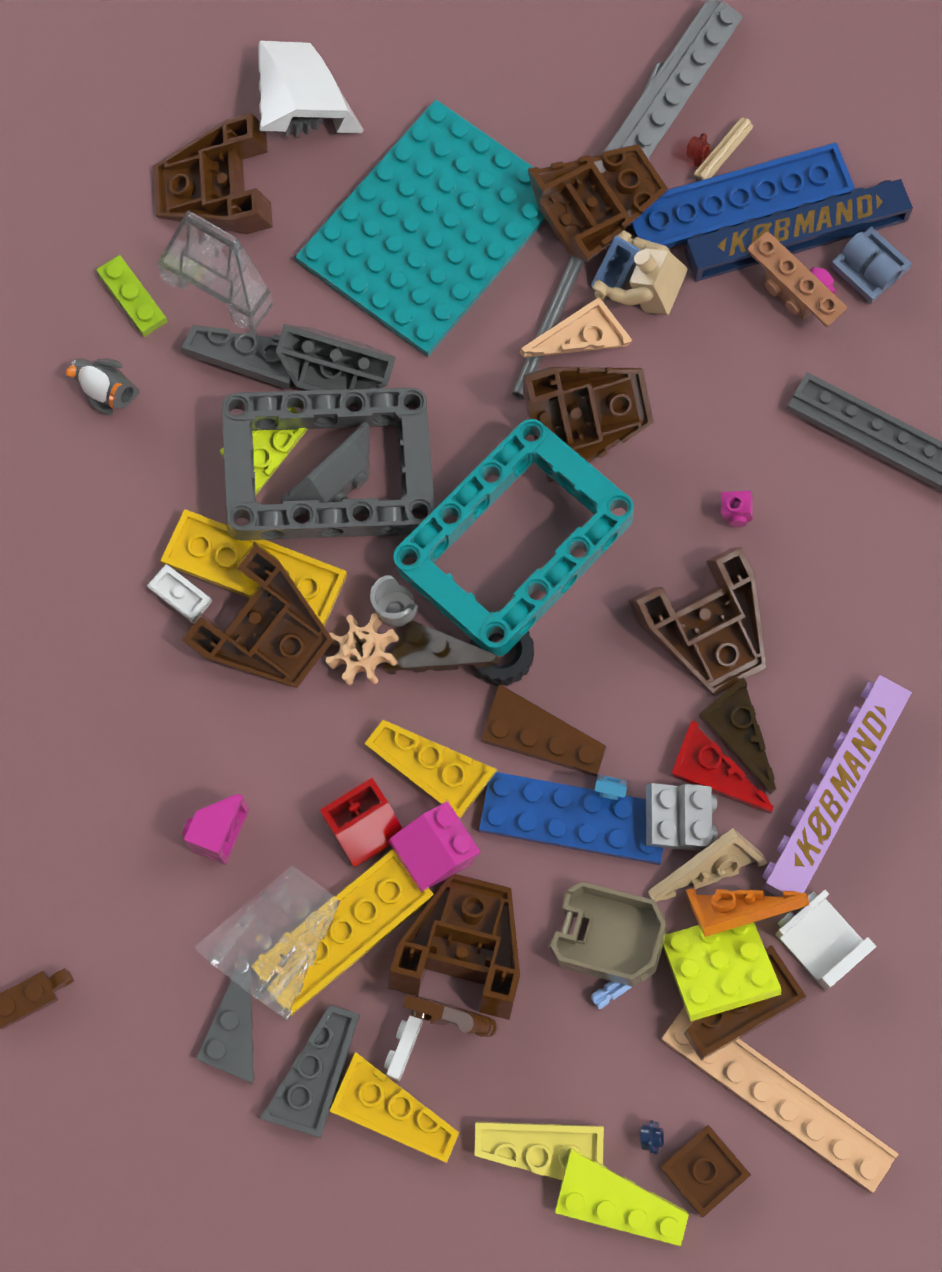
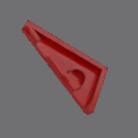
(705, 765)

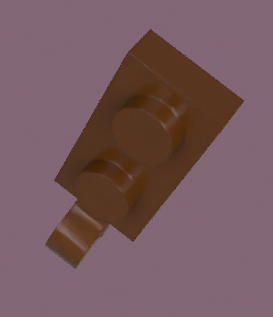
(31, 996)

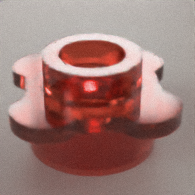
(698, 149)

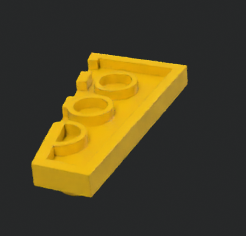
(432, 766)

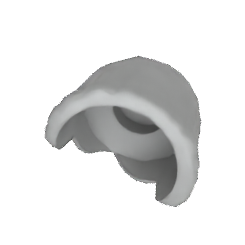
(392, 602)

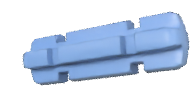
(611, 991)

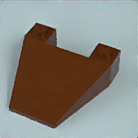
(210, 178)
(273, 630)
(715, 634)
(465, 935)

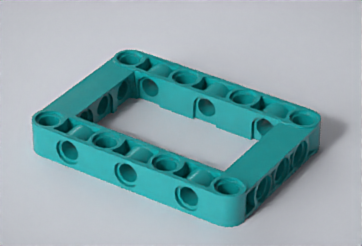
(475, 496)

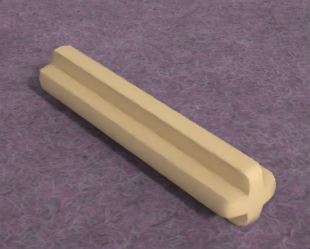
(724, 149)

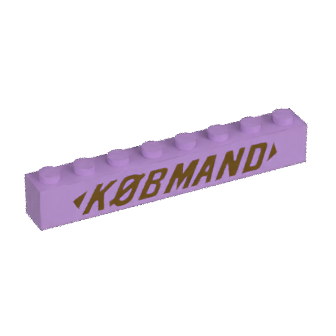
(837, 789)

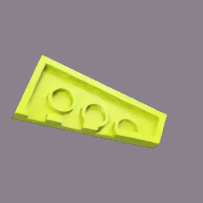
(607, 1199)

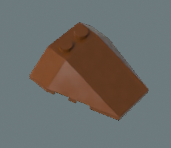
(589, 406)

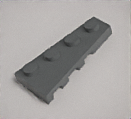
(311, 1084)

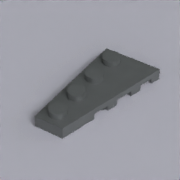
(238, 352)

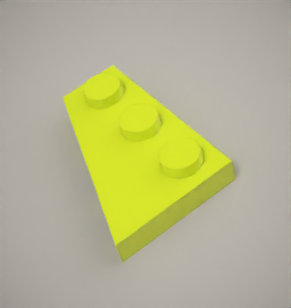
(271, 449)

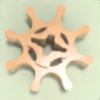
(373, 649)

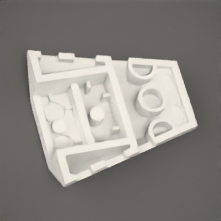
(299, 85)

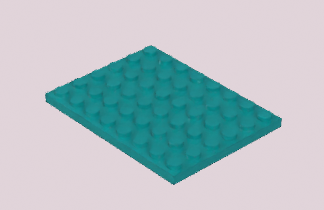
(427, 228)

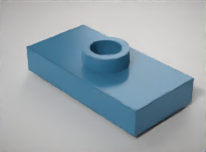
(610, 787)

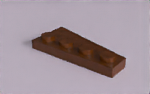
(533, 732)
(721, 1029)

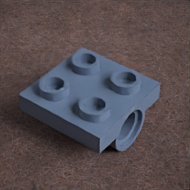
(870, 264)

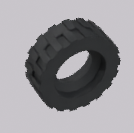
(515, 669)

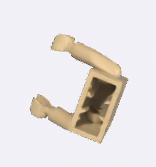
(654, 279)

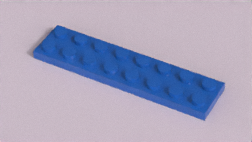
(744, 195)

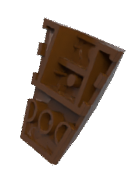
(596, 197)

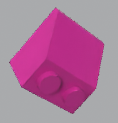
(216, 828)
(434, 846)

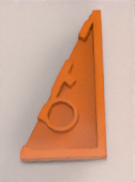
(740, 907)

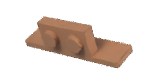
(794, 282)

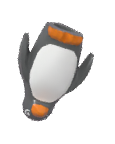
(103, 383)

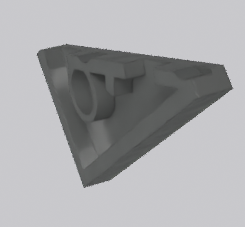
(230, 1036)

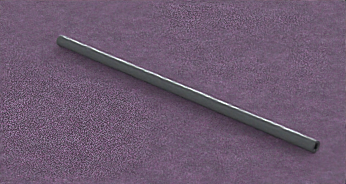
(560, 298)

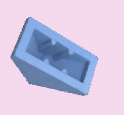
(617, 264)

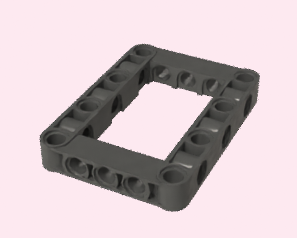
(326, 410)

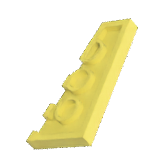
(537, 1146)

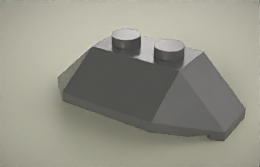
(330, 361)
(338, 473)

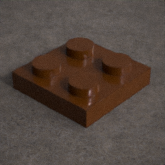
(705, 1171)

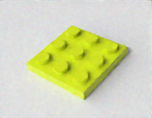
(720, 969)

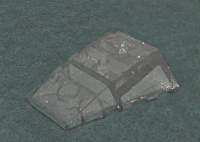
(273, 939)

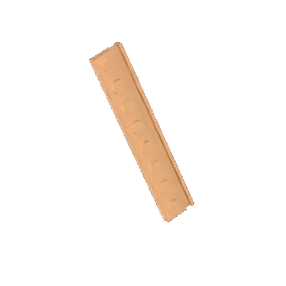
(790, 1106)

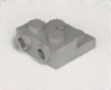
(680, 816)

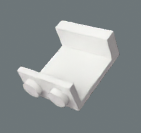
(823, 940)

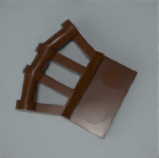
(442, 1014)

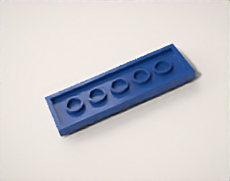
(567, 818)

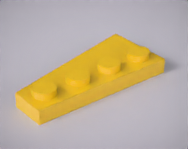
(386, 1108)

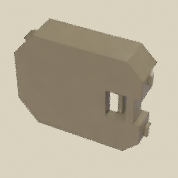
(621, 935)

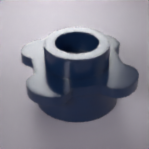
(651, 1137)

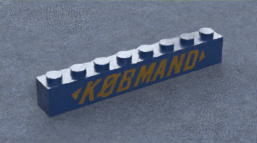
(800, 228)

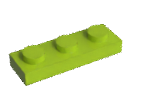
(132, 295)

